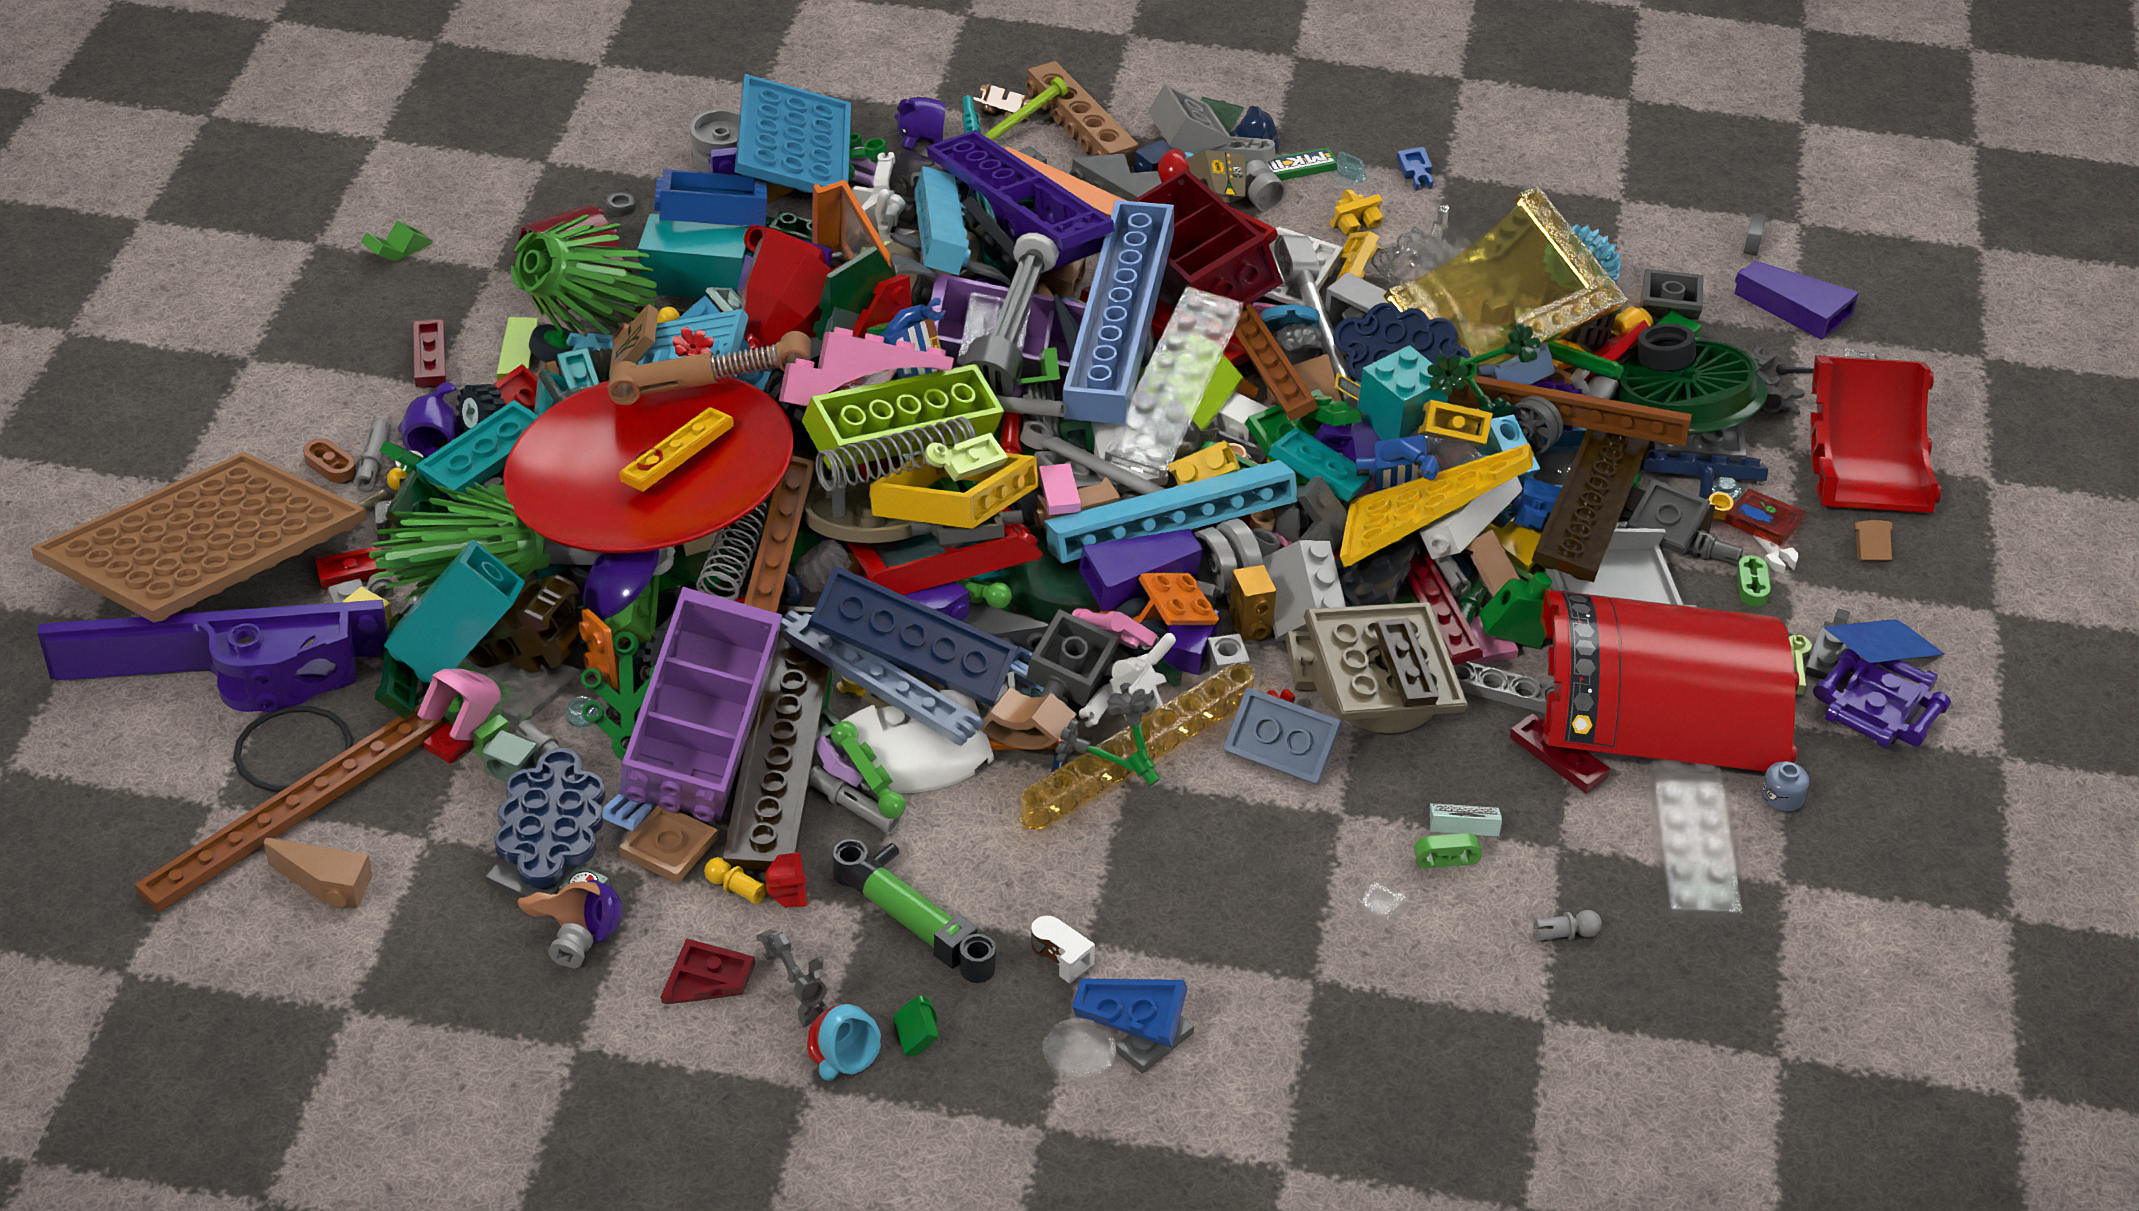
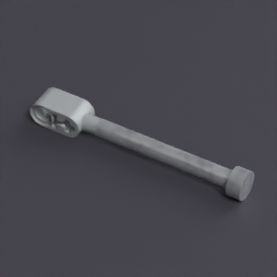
(1300, 265)

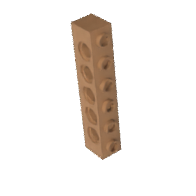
(1081, 115)

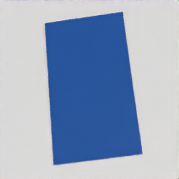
(1883, 640)

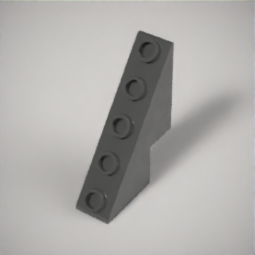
(1113, 175)
(1006, 625)

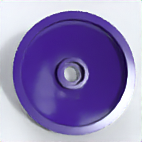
(618, 581)

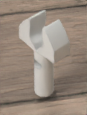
(1776, 555)

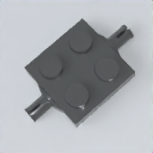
(956, 536)

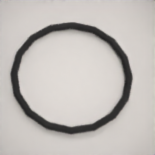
(289, 709)

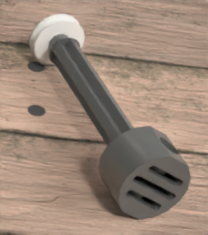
(996, 353)

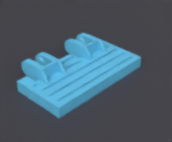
(724, 327)

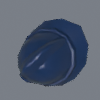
(1257, 125)

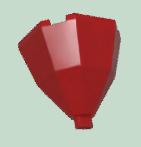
(783, 288)

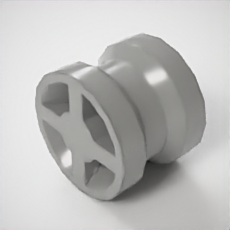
(571, 945)

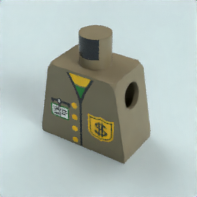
(1221, 173)

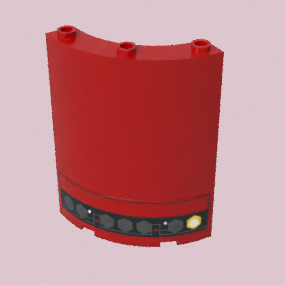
(1669, 681)

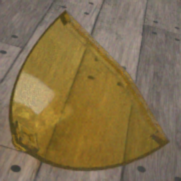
(1519, 271)

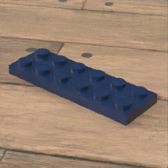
(913, 636)

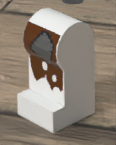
(1063, 946)

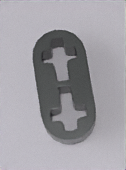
(1755, 234)

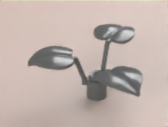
(923, 287)

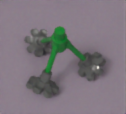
(1132, 708)

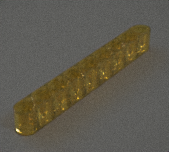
(1162, 730)

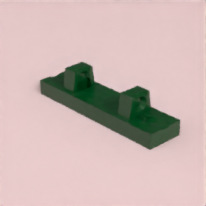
(397, 682)

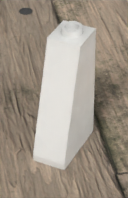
(1461, 526)

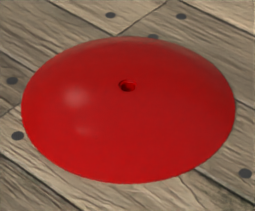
(570, 459)

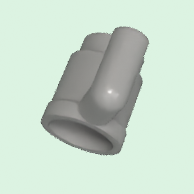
(1597, 387)

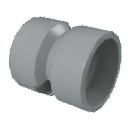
(1263, 186)

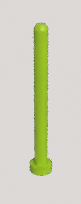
(1057, 87)

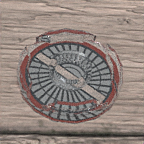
(1089, 1055)

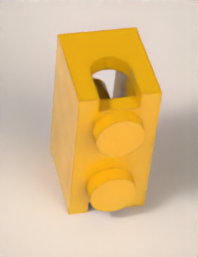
(1455, 423)
(1205, 464)

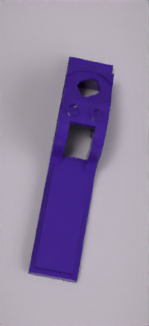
(1006, 179)
(250, 676)

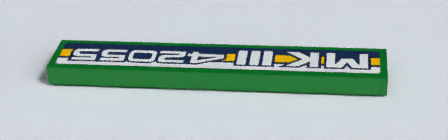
(1303, 163)

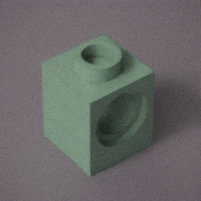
(508, 755)

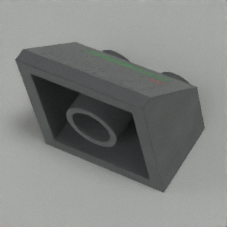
(1672, 292)

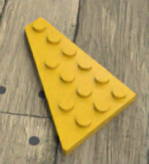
(1402, 509)

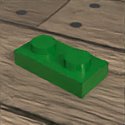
(1334, 412)

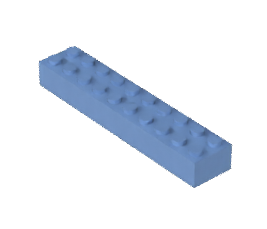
(1119, 313)

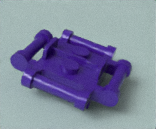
(1882, 702)

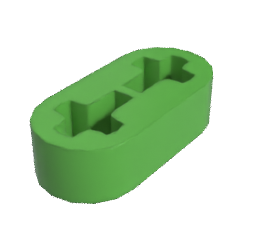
(1746, 581)
(1447, 850)

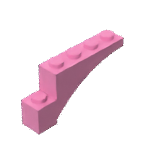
(849, 358)

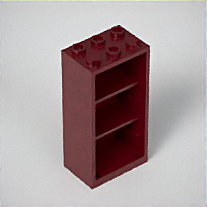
(1212, 244)

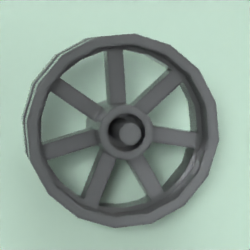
(1541, 414)

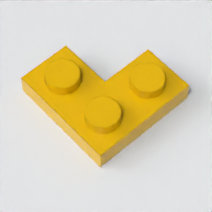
(1356, 252)

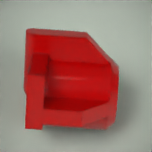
(787, 880)

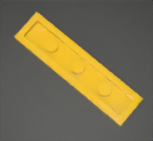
(677, 448)

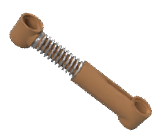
(632, 380)

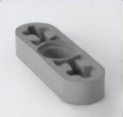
(1252, 148)

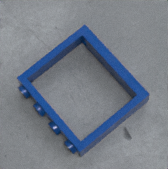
(711, 198)

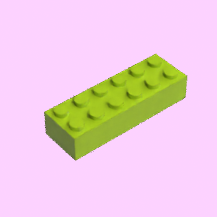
(898, 406)

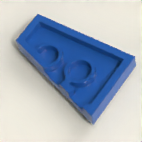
(1133, 1006)

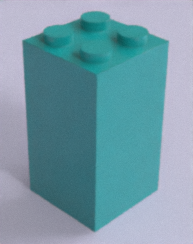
(692, 256)
(1395, 393)
(454, 612)

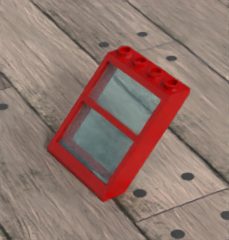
(923, 563)

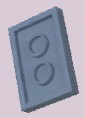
(1282, 736)

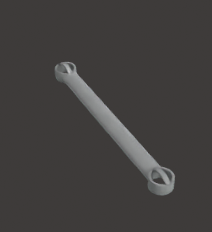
(1041, 437)

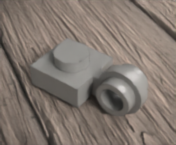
(375, 585)

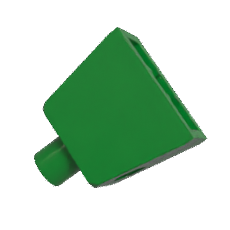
(1517, 610)

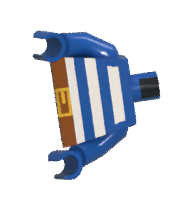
(917, 327)
(1398, 462)

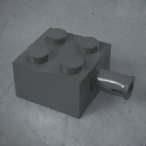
(1071, 658)

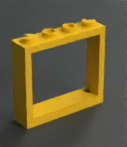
(908, 499)

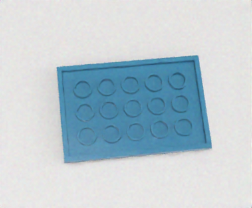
(791, 135)

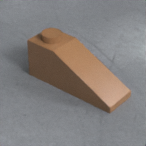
(325, 872)

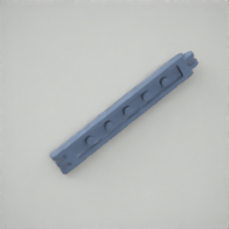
(883, 680)

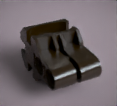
(534, 629)

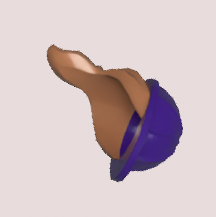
(582, 903)

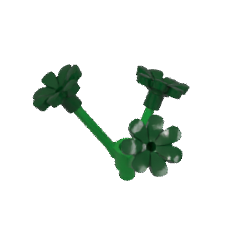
(1449, 372)

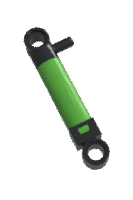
(953, 940)

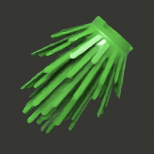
(573, 272)
(490, 525)

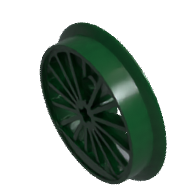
(1715, 388)

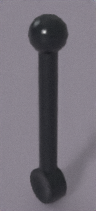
(1782, 369)

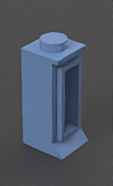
(1519, 372)

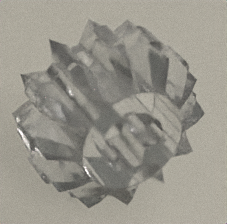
(818, 562)

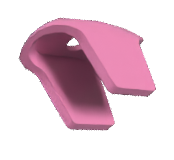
(479, 697)

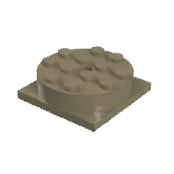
(1356, 677)

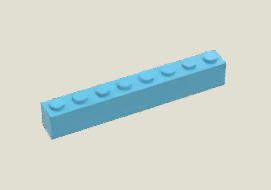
(941, 221)
(1174, 509)

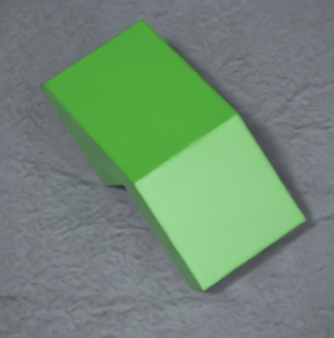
(400, 242)

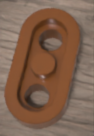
(329, 460)

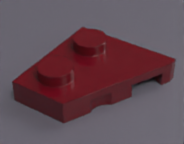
(707, 973)

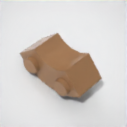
(1027, 720)

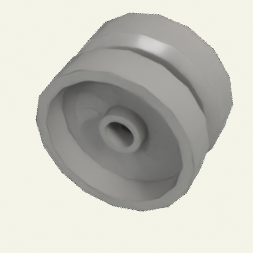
(712, 131)
(1226, 549)

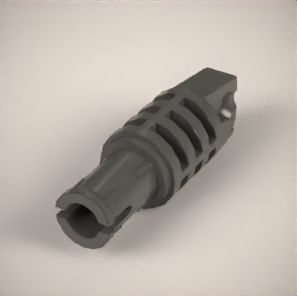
(1711, 547)

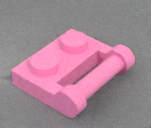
(1128, 630)

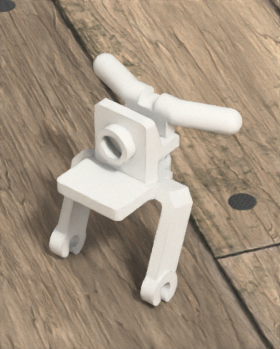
(880, 202)
(1137, 672)

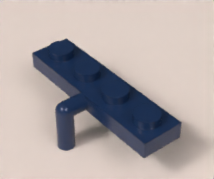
(1717, 466)

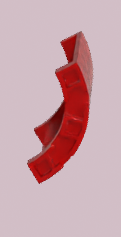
(1872, 434)

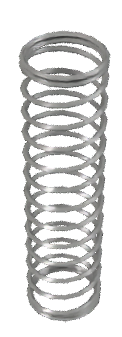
(834, 466)
(718, 539)

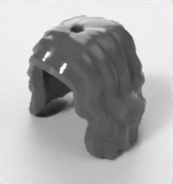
(1299, 342)

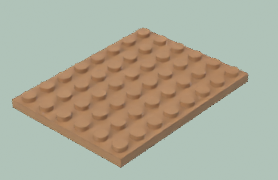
(198, 536)

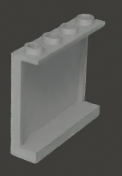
(1629, 570)

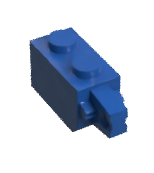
(1534, 503)

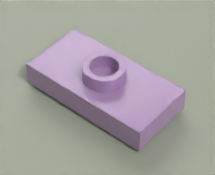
(838, 762)

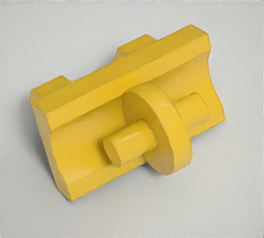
(1354, 208)

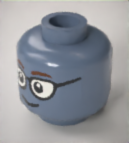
(1785, 786)

